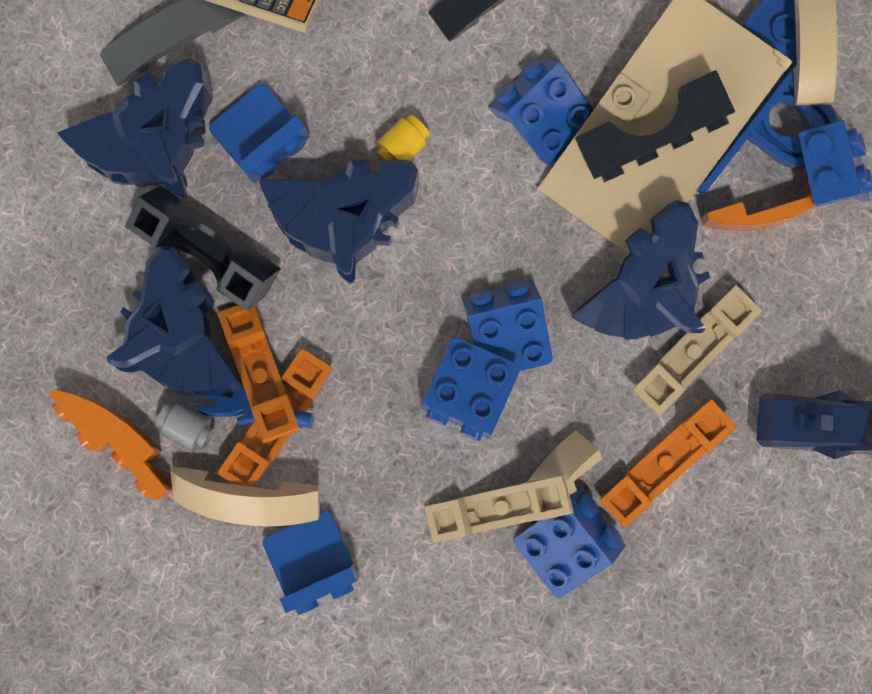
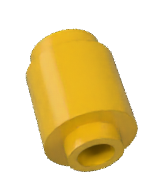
(403, 140)

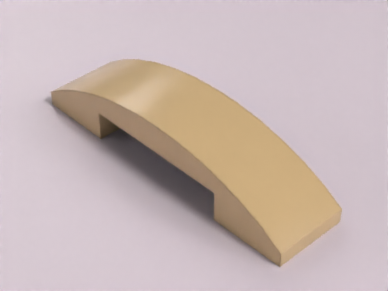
(816, 52)
(696, 350)
(243, 504)
(499, 508)

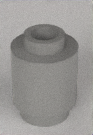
(184, 425)

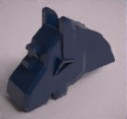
(150, 131)
(344, 213)
(635, 300)
(184, 353)
(821, 424)

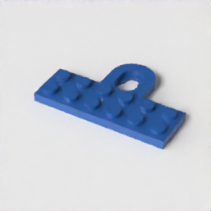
(775, 25)

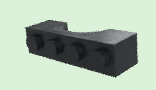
(699, 106)
(169, 221)

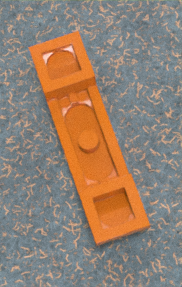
(736, 219)
(258, 373)
(251, 456)
(667, 462)

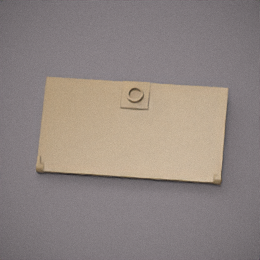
(643, 99)

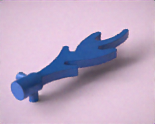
(240, 405)

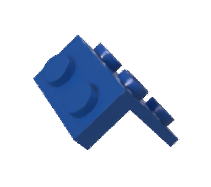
(543, 107)
(259, 133)
(835, 164)
(510, 323)
(470, 389)
(570, 546)
(310, 563)

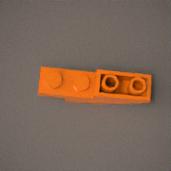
(105, 428)

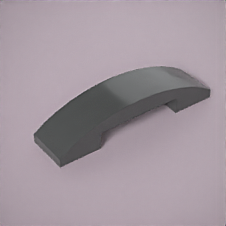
(163, 34)

